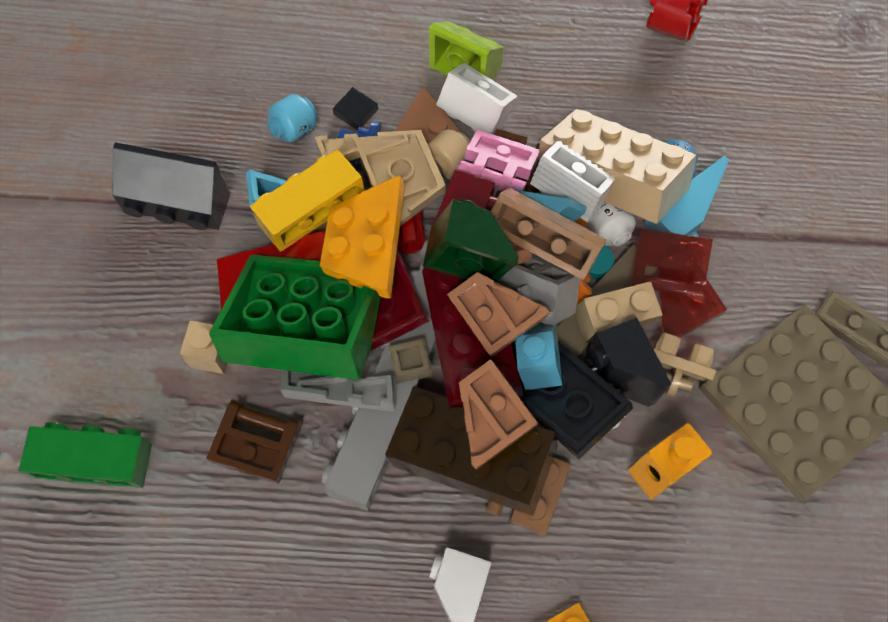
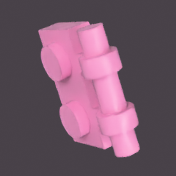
(500, 154)

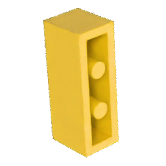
(306, 199)

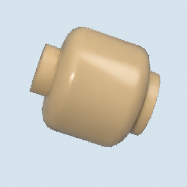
(448, 150)

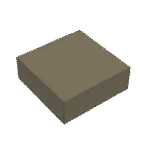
(410, 360)

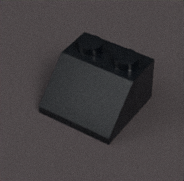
(628, 362)

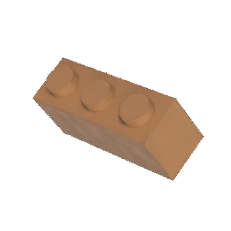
(547, 233)

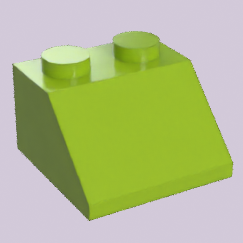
(455, 44)

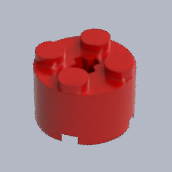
(676, 17)

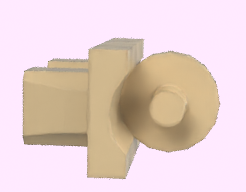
(697, 366)

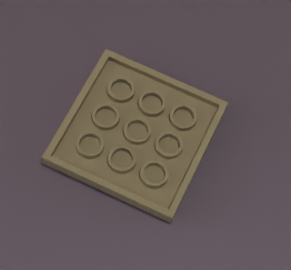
(801, 402)

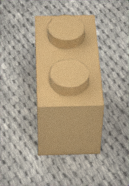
(616, 307)

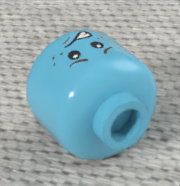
(291, 118)

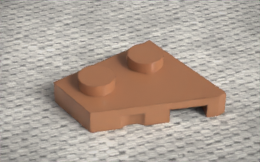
(495, 311)

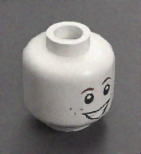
(612, 224)

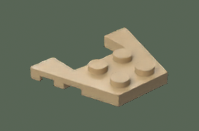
(391, 156)

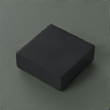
(355, 108)

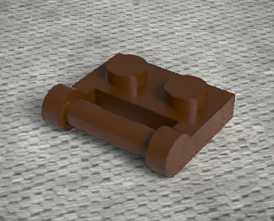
(251, 452)

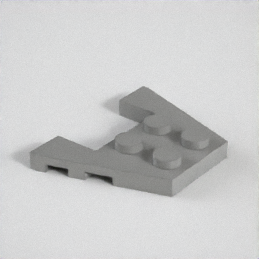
(366, 393)

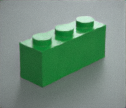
(86, 455)

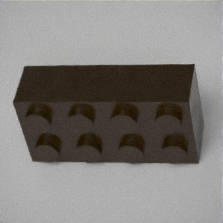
(436, 446)

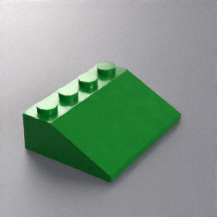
(296, 319)

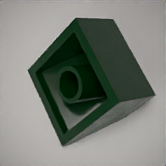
(469, 242)

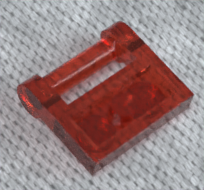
(674, 253)

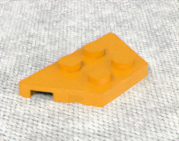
(364, 237)

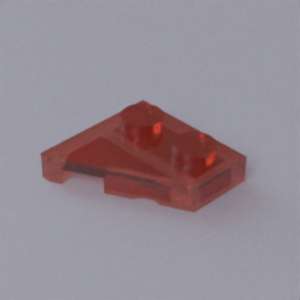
(682, 314)

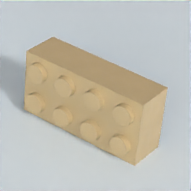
(646, 171)

